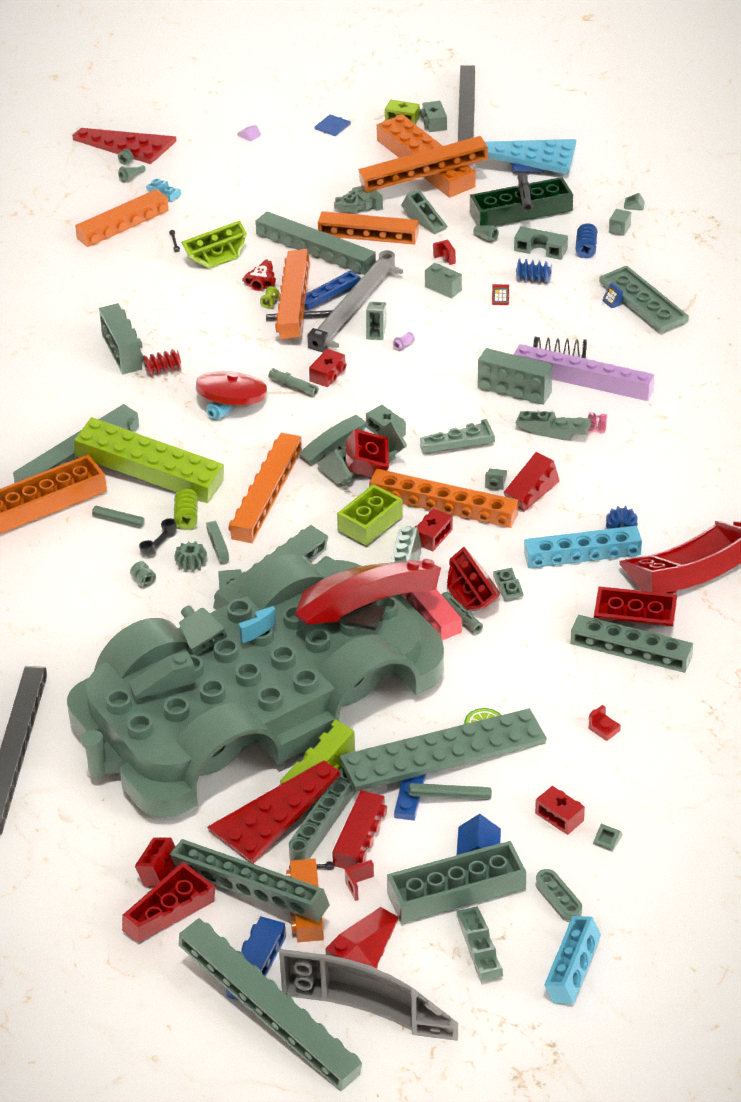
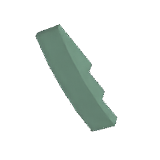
(331, 439)
(479, 943)

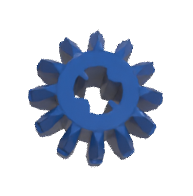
(621, 518)

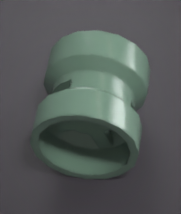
(141, 572)

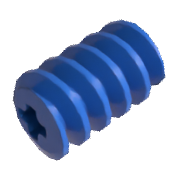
(586, 240)
(534, 271)

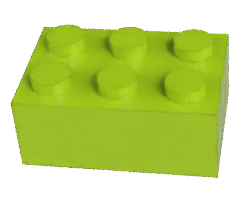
(369, 514)

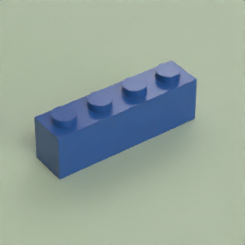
(263, 945)

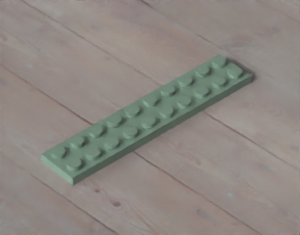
(442, 749)

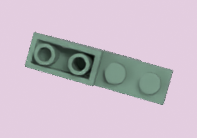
(547, 425)

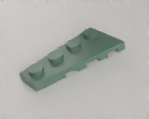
(458, 438)

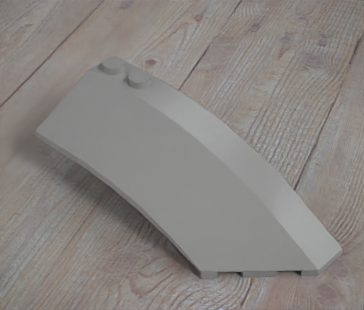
(363, 988)

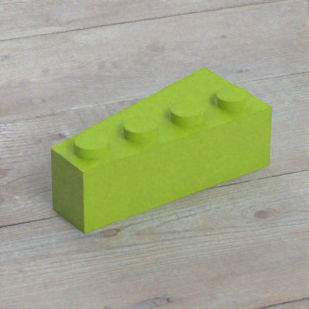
(336, 742)

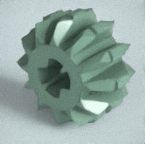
(190, 556)

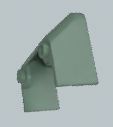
(335, 463)

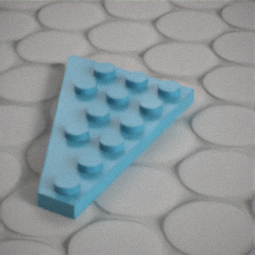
(542, 154)

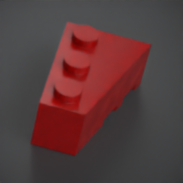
(533, 481)

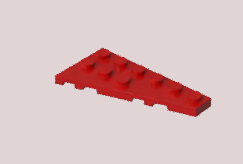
(143, 146)

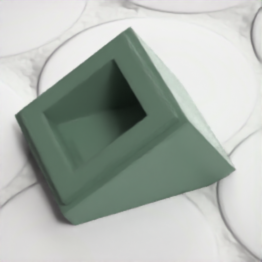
(634, 202)
(607, 837)

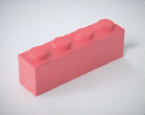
(436, 612)

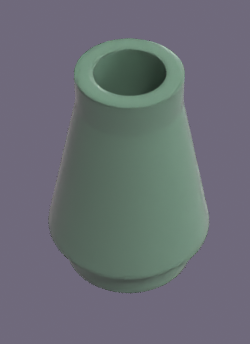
(488, 232)

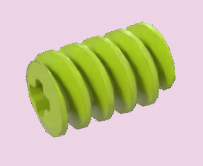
(186, 509)

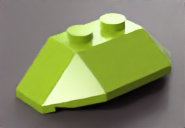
(216, 245)

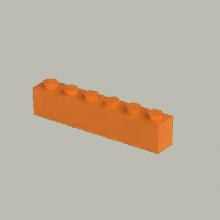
(121, 218)
(369, 227)

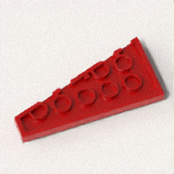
(264, 820)

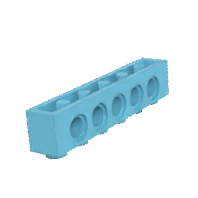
(582, 546)

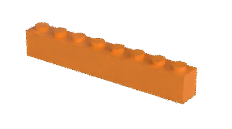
(423, 164)
(293, 294)
(265, 488)

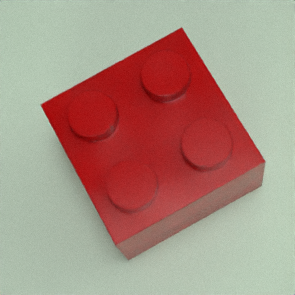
(366, 452)

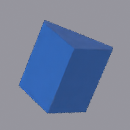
(477, 834)

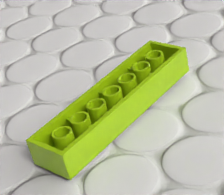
(148, 459)

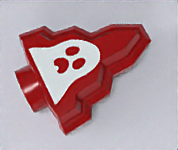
(261, 276)

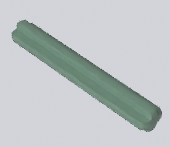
(450, 791)

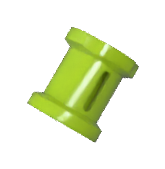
(269, 297)

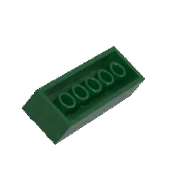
(505, 204)

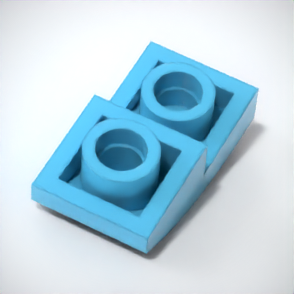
(163, 186)
(255, 627)

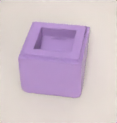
(249, 133)

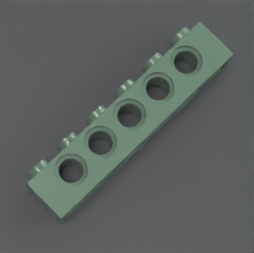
(631, 643)

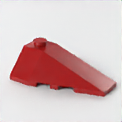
(365, 939)

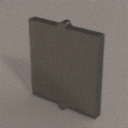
(365, 617)

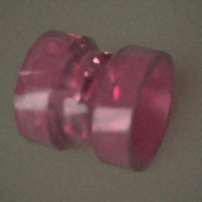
(602, 423)

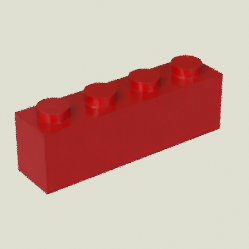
(359, 830)

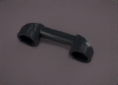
(168, 530)

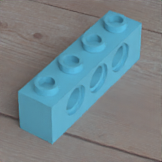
(572, 959)

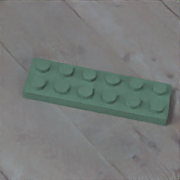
(645, 299)

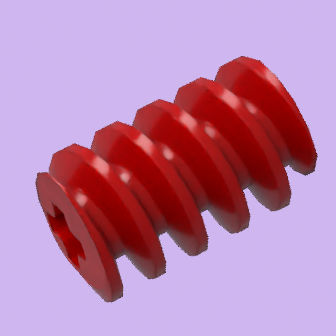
(162, 362)

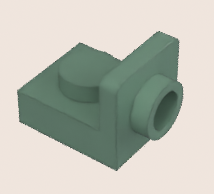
(495, 479)

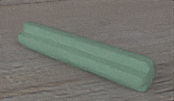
(118, 516)

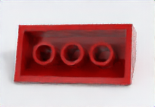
(635, 606)

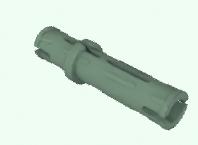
(296, 383)
(467, 616)

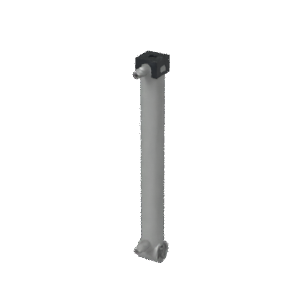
(319, 338)

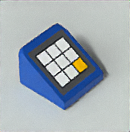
(613, 296)

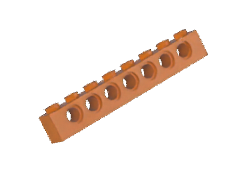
(448, 498)

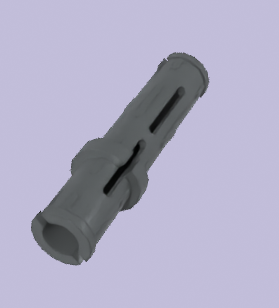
(524, 189)

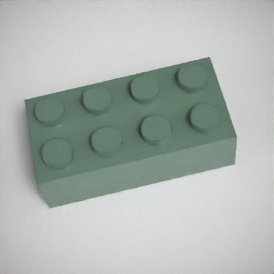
(121, 338)
(515, 376)

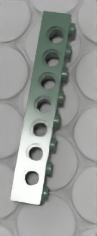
(252, 880)

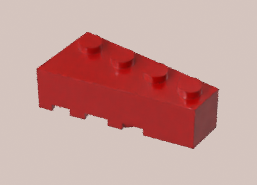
(168, 902)

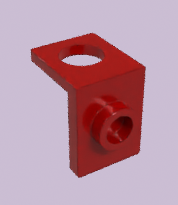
(356, 874)

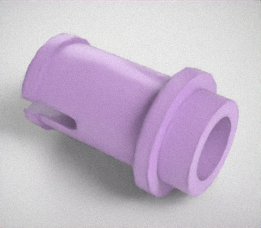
(400, 342)

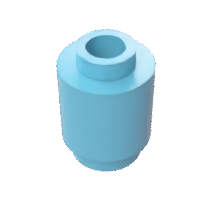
(218, 410)

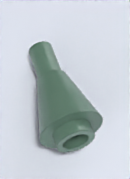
(127, 173)

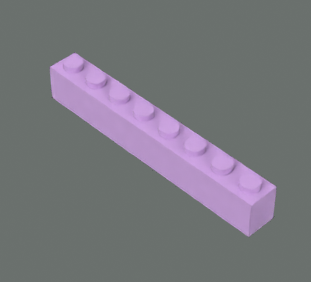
(593, 373)

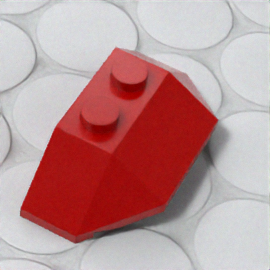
(470, 582)

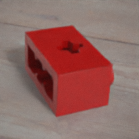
(327, 368)
(434, 529)
(560, 810)
(155, 861)

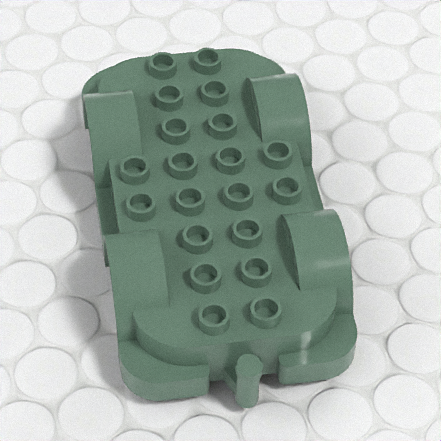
(265, 690)

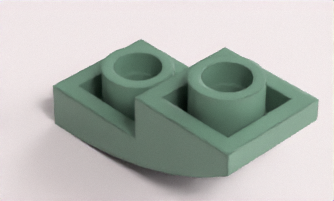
(507, 583)

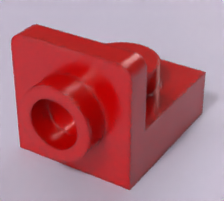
(445, 250)
(602, 724)

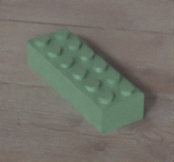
(456, 881)

